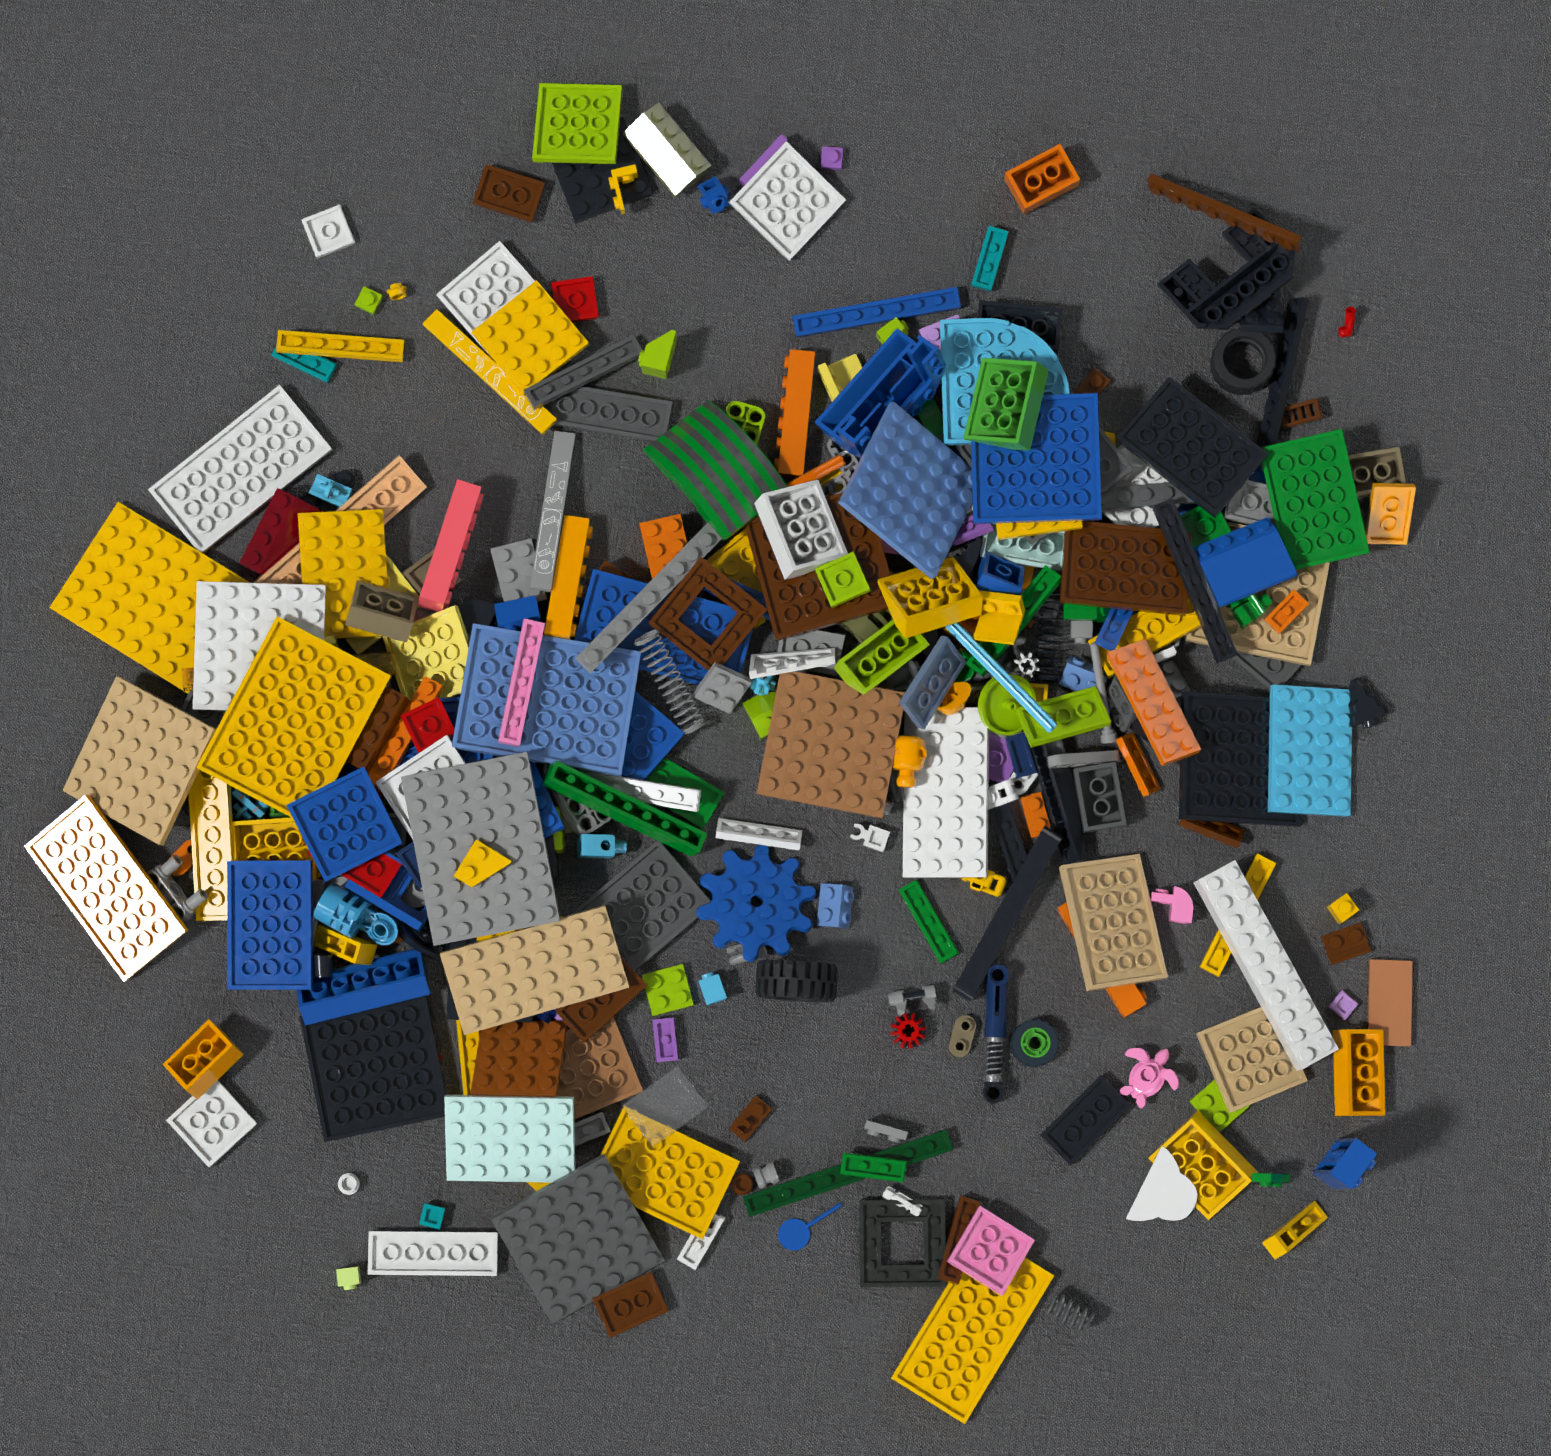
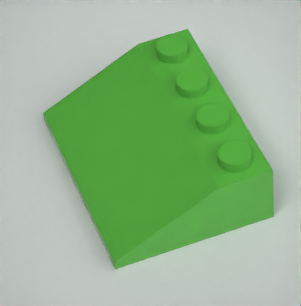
(1006, 403)

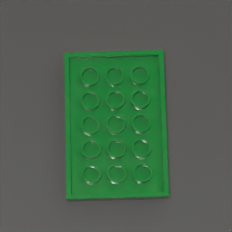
(1315, 499)

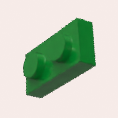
(1270, 1180)

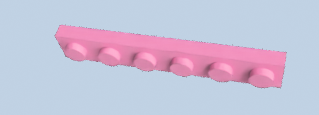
(521, 682)

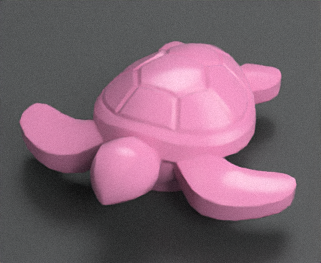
(1148, 1075)

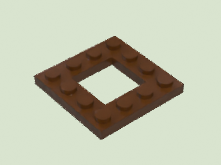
(700, 576)

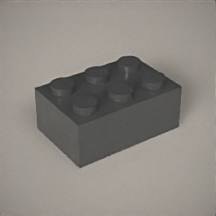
(1099, 797)

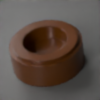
(742, 1184)

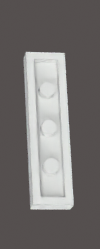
(758, 834)

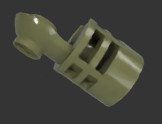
(863, 628)

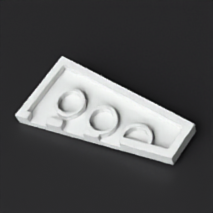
(783, 662)

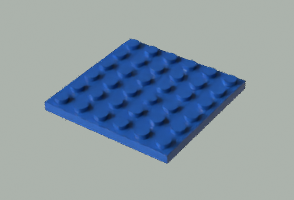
(1051, 480)

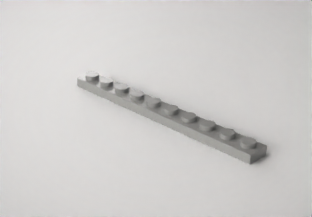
(648, 598)

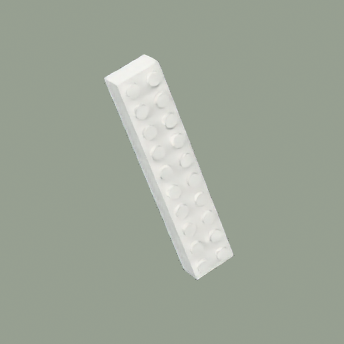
(1266, 966)

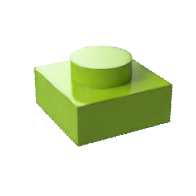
(368, 300)

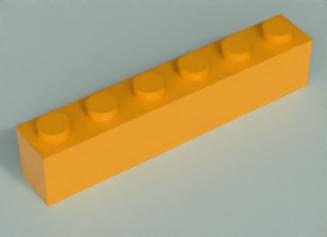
(567, 577)

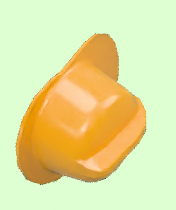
(955, 698)

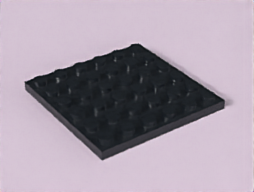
(1231, 771)
(375, 1069)

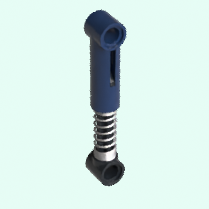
(995, 1031)

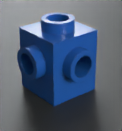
(714, 195)

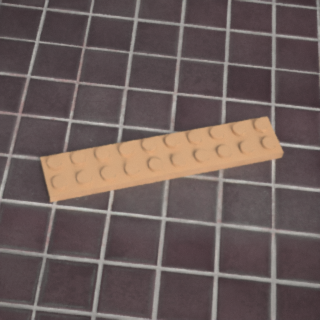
(388, 490)

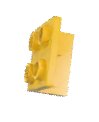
(1000, 618)

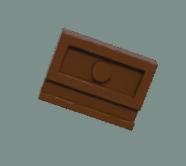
(1345, 944)

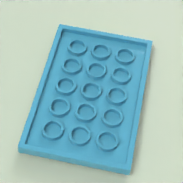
(1309, 751)

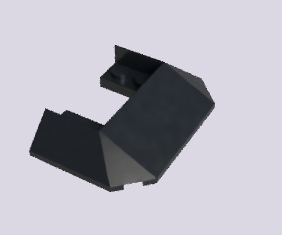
(1220, 307)

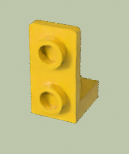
(623, 174)

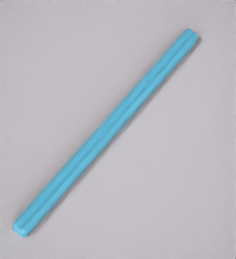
(1002, 676)

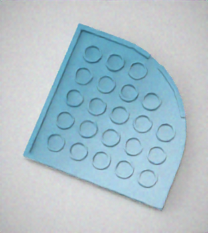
(963, 347)

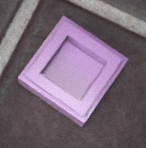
(1343, 1005)

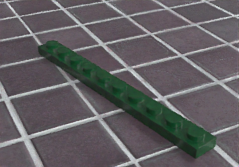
(832, 1179)

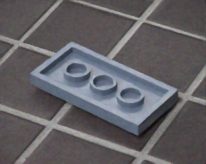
(932, 682)

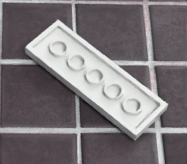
(433, 1253)

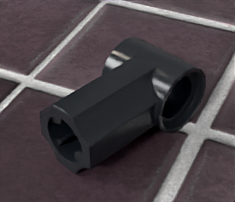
(322, 964)

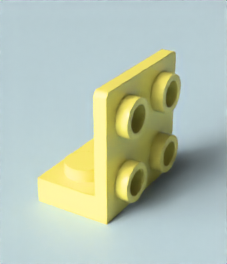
(839, 374)

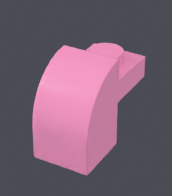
(1180, 904)

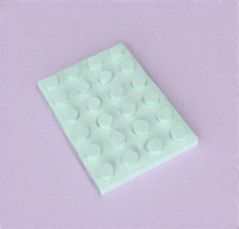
(509, 1138)

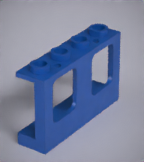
(391, 900)

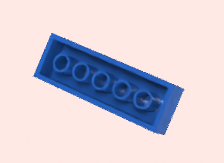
(365, 987)
(1345, 1164)

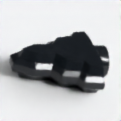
(1364, 706)

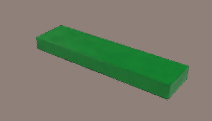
(928, 921)

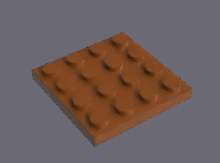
(520, 1059)

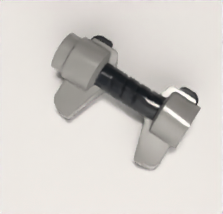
(900, 998)

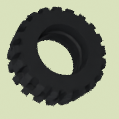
(796, 980)

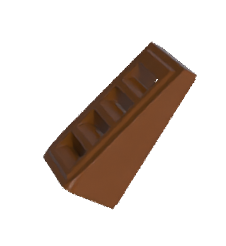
(1317, 407)

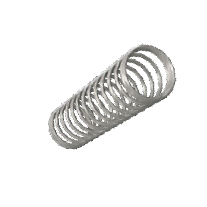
(692, 726)

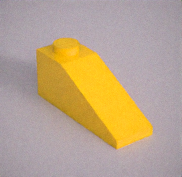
(354, 950)
(1294, 1230)

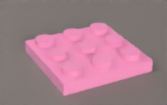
(990, 1250)

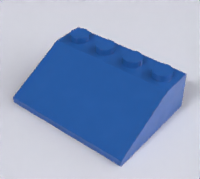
(1245, 562)

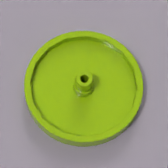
(999, 707)

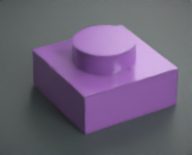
(831, 158)

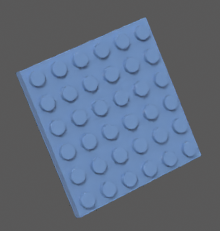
(910, 490)

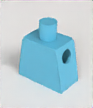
(590, 846)

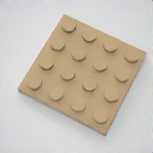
(1248, 1060)

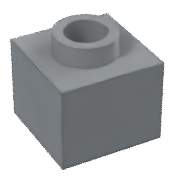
(1081, 631)

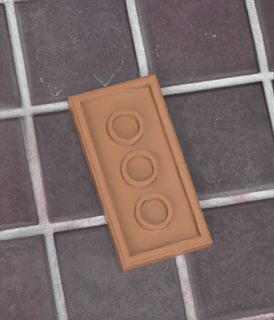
(1390, 1000)

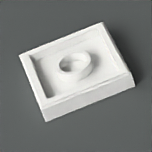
(328, 231)

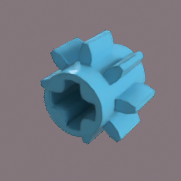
(762, 685)

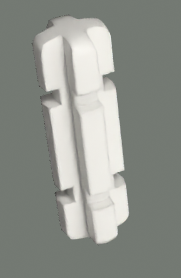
(890, 1193)

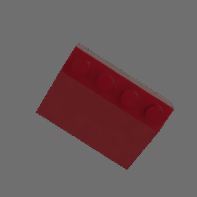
(276, 532)

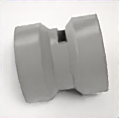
(766, 1175)

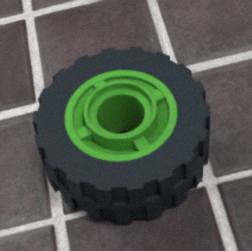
(1046, 1037)

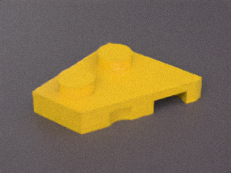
(480, 864)

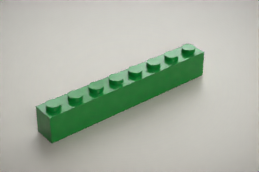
(624, 808)

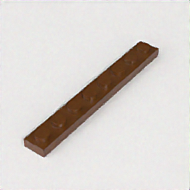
(1230, 215)

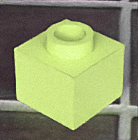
(349, 1277)

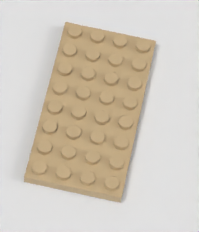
(534, 970)

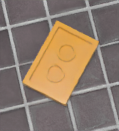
(1390, 513)

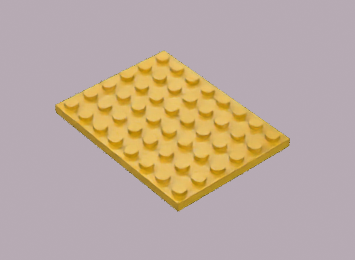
(140, 592)
(293, 718)

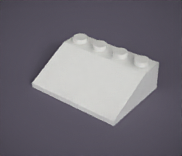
(800, 528)

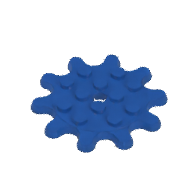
(756, 925)

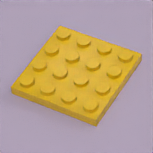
(530, 337)

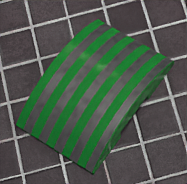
(715, 467)

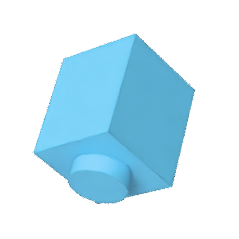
(712, 988)

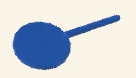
(795, 1233)

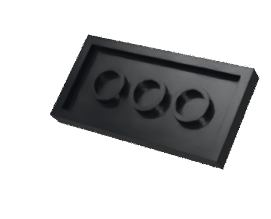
(1085, 1120)

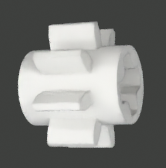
(1029, 670)

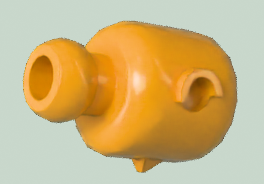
(908, 758)

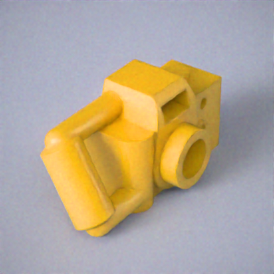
(985, 883)

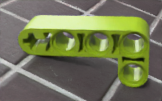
(744, 418)

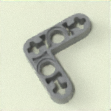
(846, 474)

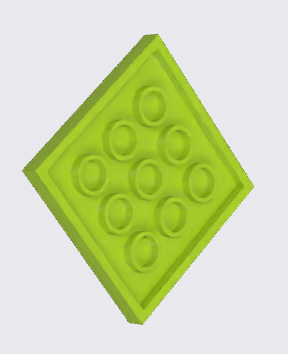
(577, 123)

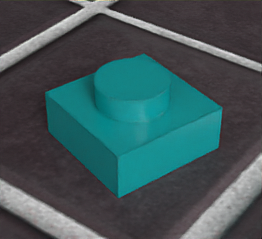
(432, 1216)

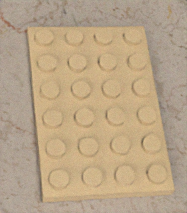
(1113, 922)

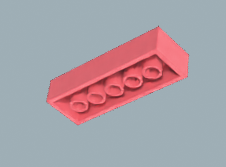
(448, 550)

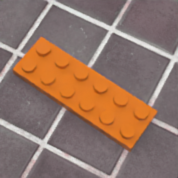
(1153, 702)

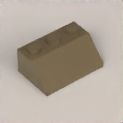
(382, 611)

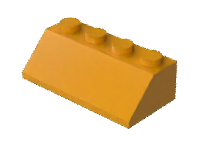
(1359, 1072)

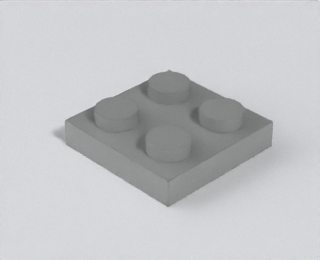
(722, 687)

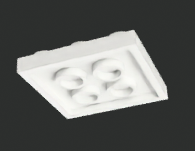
(212, 1123)

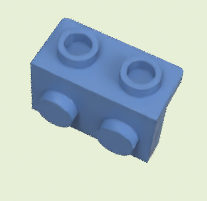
(1079, 674)
(835, 905)

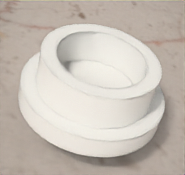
(348, 1183)

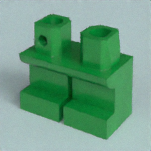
(1249, 611)

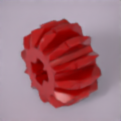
(914, 1035)

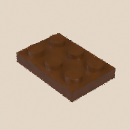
(509, 193)
(630, 1304)

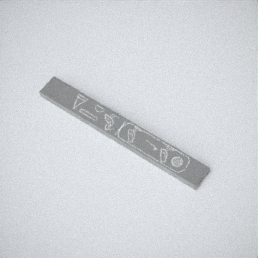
(552, 511)

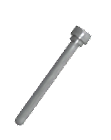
(1108, 734)

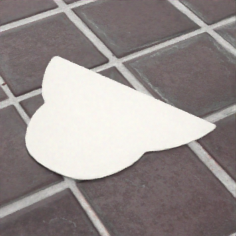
(1164, 1192)

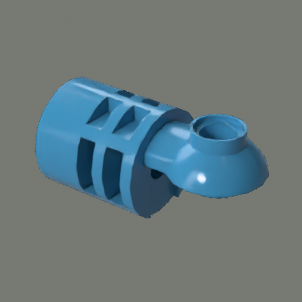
(351, 913)

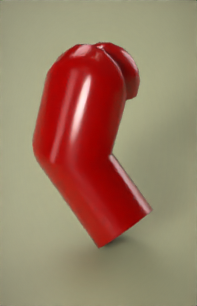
(1350, 317)

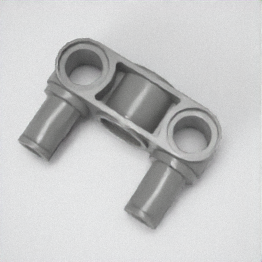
(173, 892)

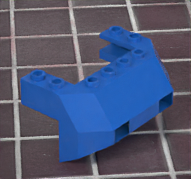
(896, 373)

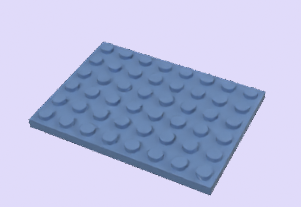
(569, 712)

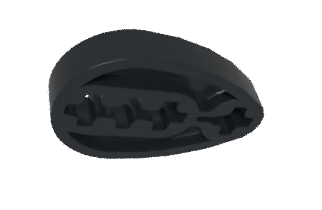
(418, 942)

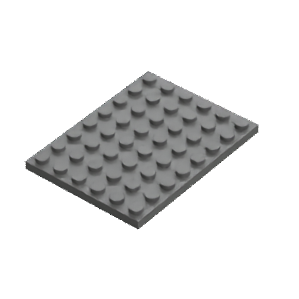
(500, 808)

